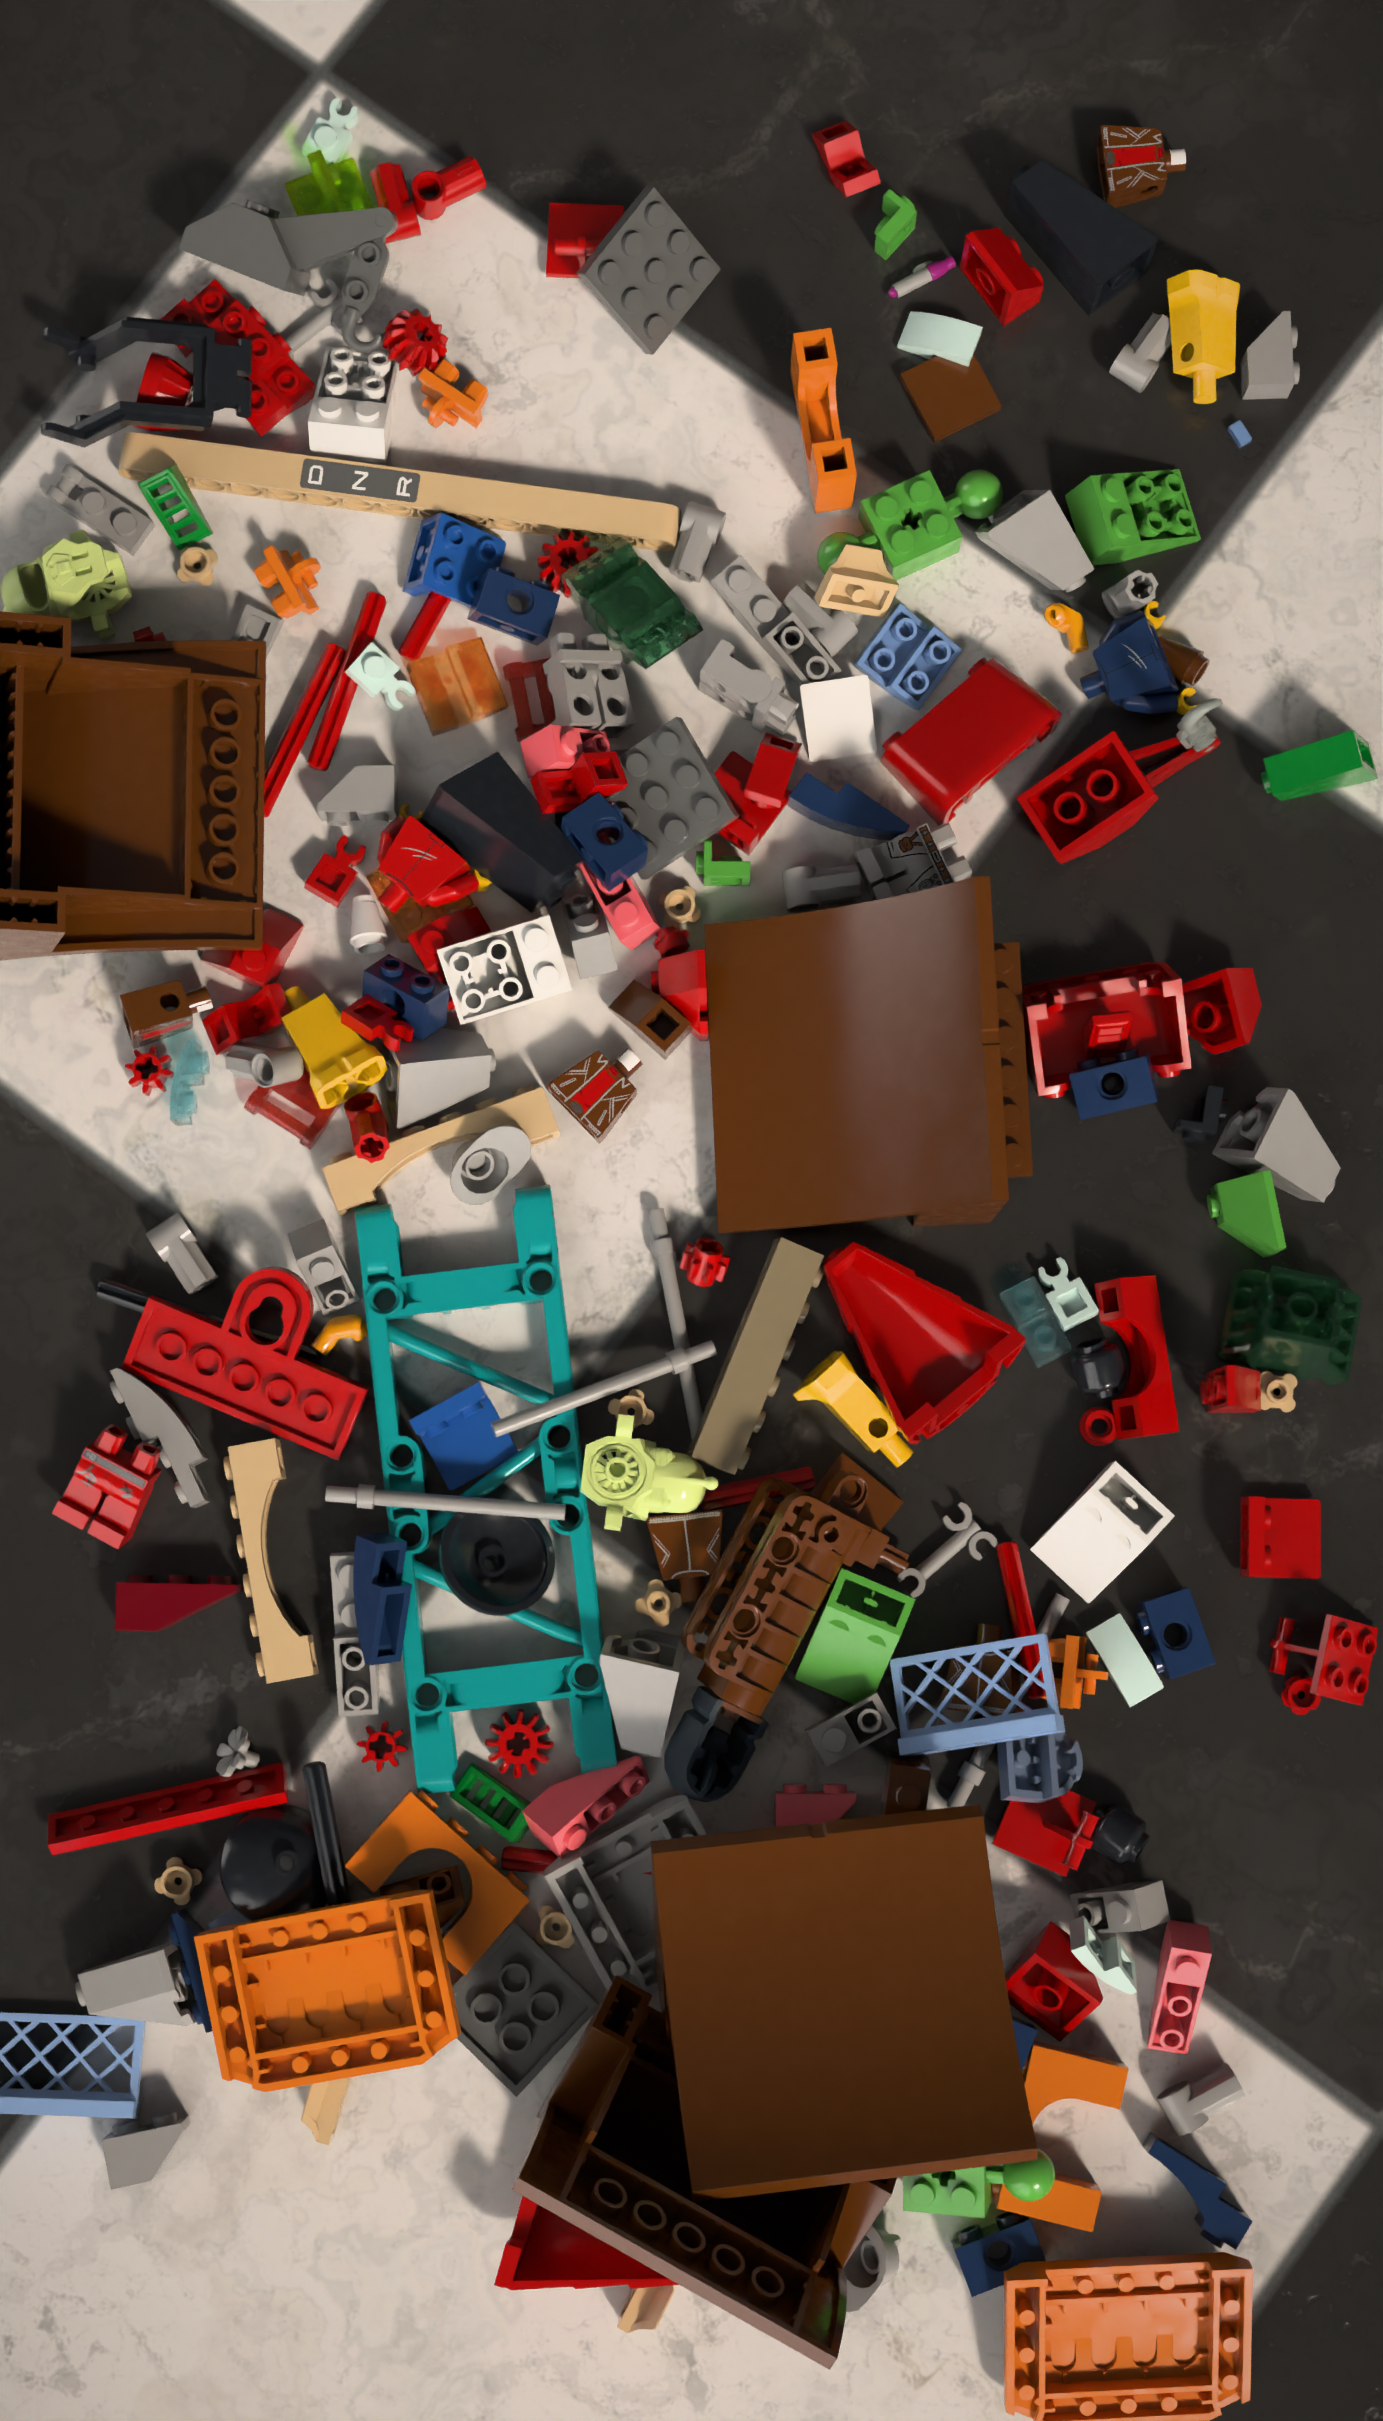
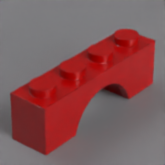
(1134, 1312)

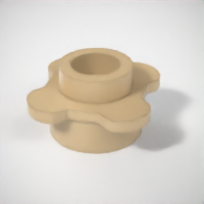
(193, 555)
(680, 896)
(1285, 1384)
(635, 1401)
(647, 1604)
(167, 1885)
(547, 1934)

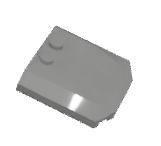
(611, 1898)

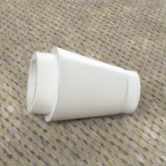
(367, 927)

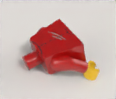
(422, 866)

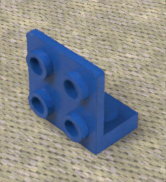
(451, 558)
(462, 1436)

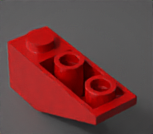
(1231, 1390)

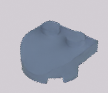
(1038, 1767)

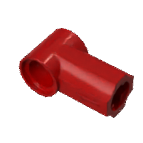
(449, 185)
(392, 194)
(367, 1126)

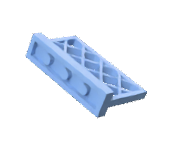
(978, 1731)
(67, 2101)

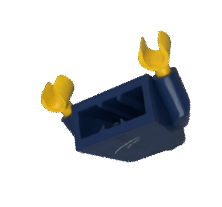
(1136, 667)

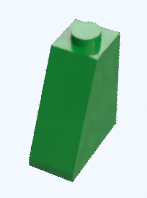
(1319, 767)

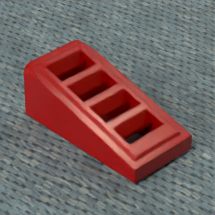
(1106, 1034)

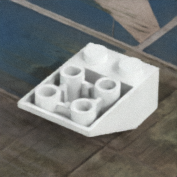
(354, 406)
(504, 969)
(1102, 1531)

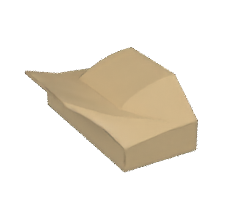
(858, 583)
(324, 2108)
(644, 2308)

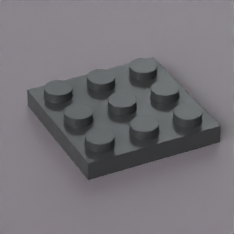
(649, 270)
(671, 795)
(519, 2008)

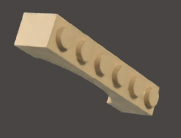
(357, 1181)
(255, 1474)

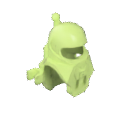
(68, 582)
(641, 1478)

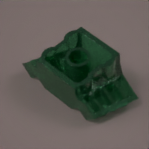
(630, 604)
(1291, 1324)

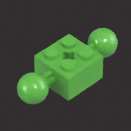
(922, 505)
(969, 2190)

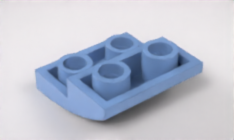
(907, 657)

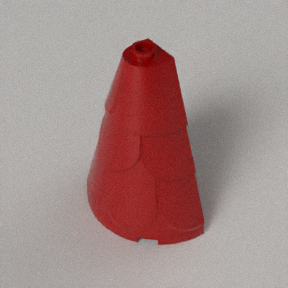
(918, 1339)
(557, 2254)

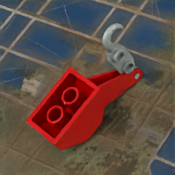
(1105, 787)

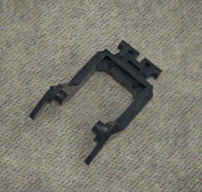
(213, 378)

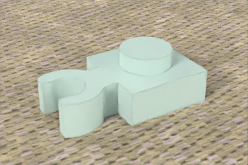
(332, 135)
(376, 673)
(1068, 1299)

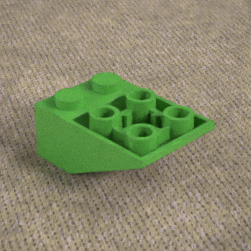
(1131, 515)
(854, 1637)

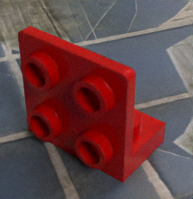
(753, 820)
(1280, 1538)

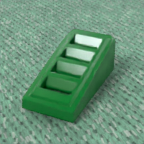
(157, 503)
(518, 1829)

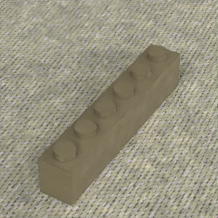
(755, 1356)

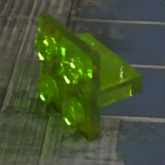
(328, 188)

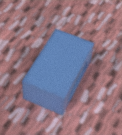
(1239, 434)

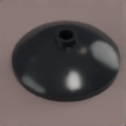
(520, 1556)
(252, 1863)

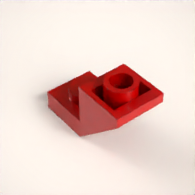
(772, 771)

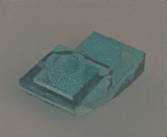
(188, 1072)
(1035, 1320)

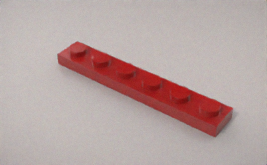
(167, 1808)

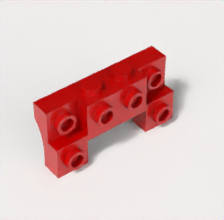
(275, 378)

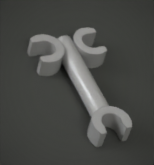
(331, 311)
(967, 1533)

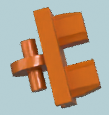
(446, 401)
(295, 577)
(1072, 1653)

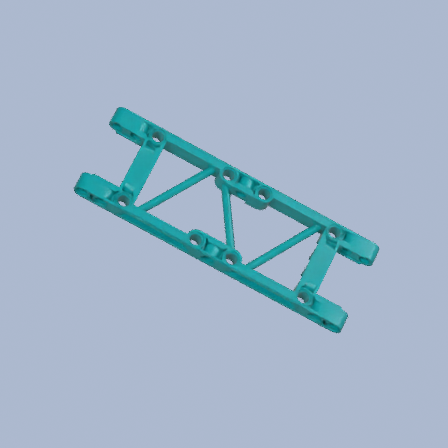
(562, 1474)

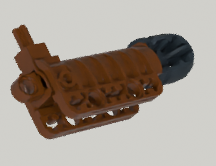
(764, 1622)

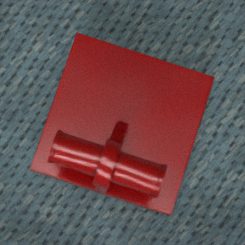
(575, 234)
(1341, 1660)
(1049, 1832)

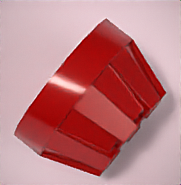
(165, 384)

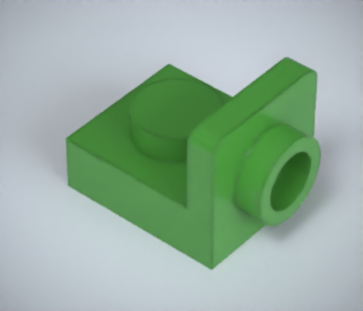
(896, 225)
(725, 872)

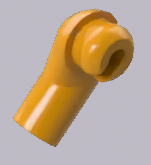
(1070, 623)
(339, 1328)

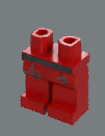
(110, 1487)

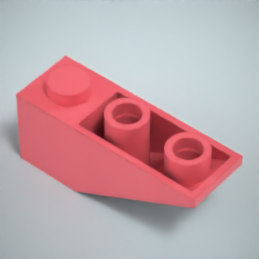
(625, 908)
(580, 1805)
(1179, 1986)

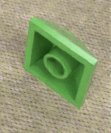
(1249, 1212)

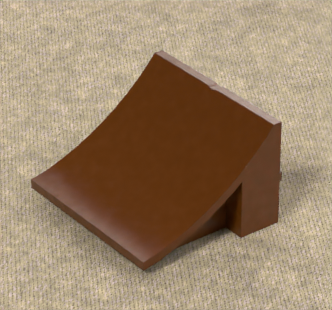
(129, 793)
(867, 1063)
(837, 2003)
(618, 2169)

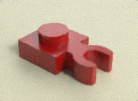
(334, 876)
(375, 1019)

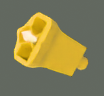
(1203, 329)
(331, 1052)
(854, 1406)

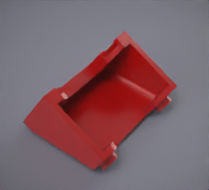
(968, 738)
(1062, 1007)

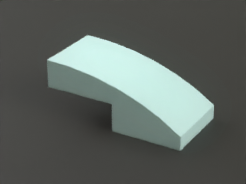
(940, 336)
(1124, 1660)
(1105, 1958)

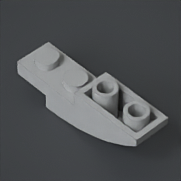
(773, 626)
(157, 1419)
(355, 1679)

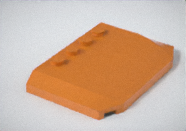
(329, 1991)
(1128, 2337)

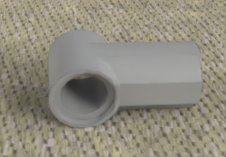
(1141, 359)
(699, 532)
(1130, 593)
(828, 626)
(809, 888)
(265, 1064)
(177, 1245)
(1192, 2102)

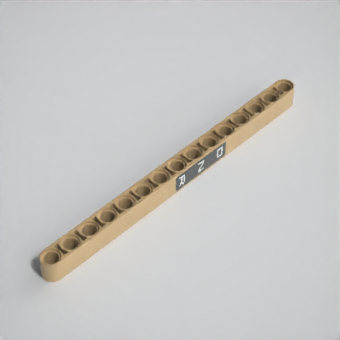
(402, 491)

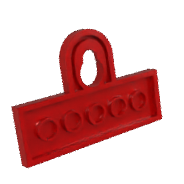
(249, 1376)

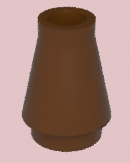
(1185, 661)

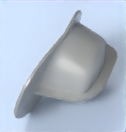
(488, 1163)
(871, 2266)

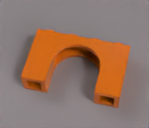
(827, 455)
(415, 1827)
(1055, 2075)

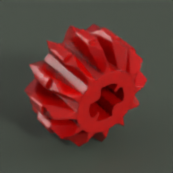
(414, 341)
(555, 556)
(510, 1733)

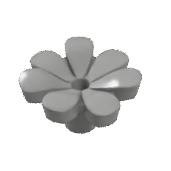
(236, 1753)

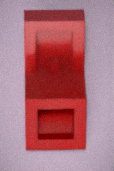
(845, 159)
(570, 788)
(247, 1019)

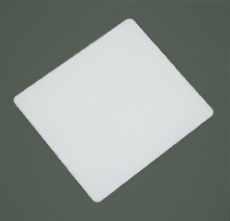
(838, 718)

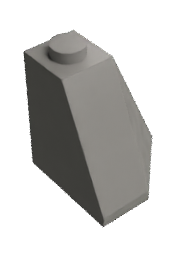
(1038, 540)
(435, 1074)
(1280, 1139)
(641, 1687)
(139, 1988)

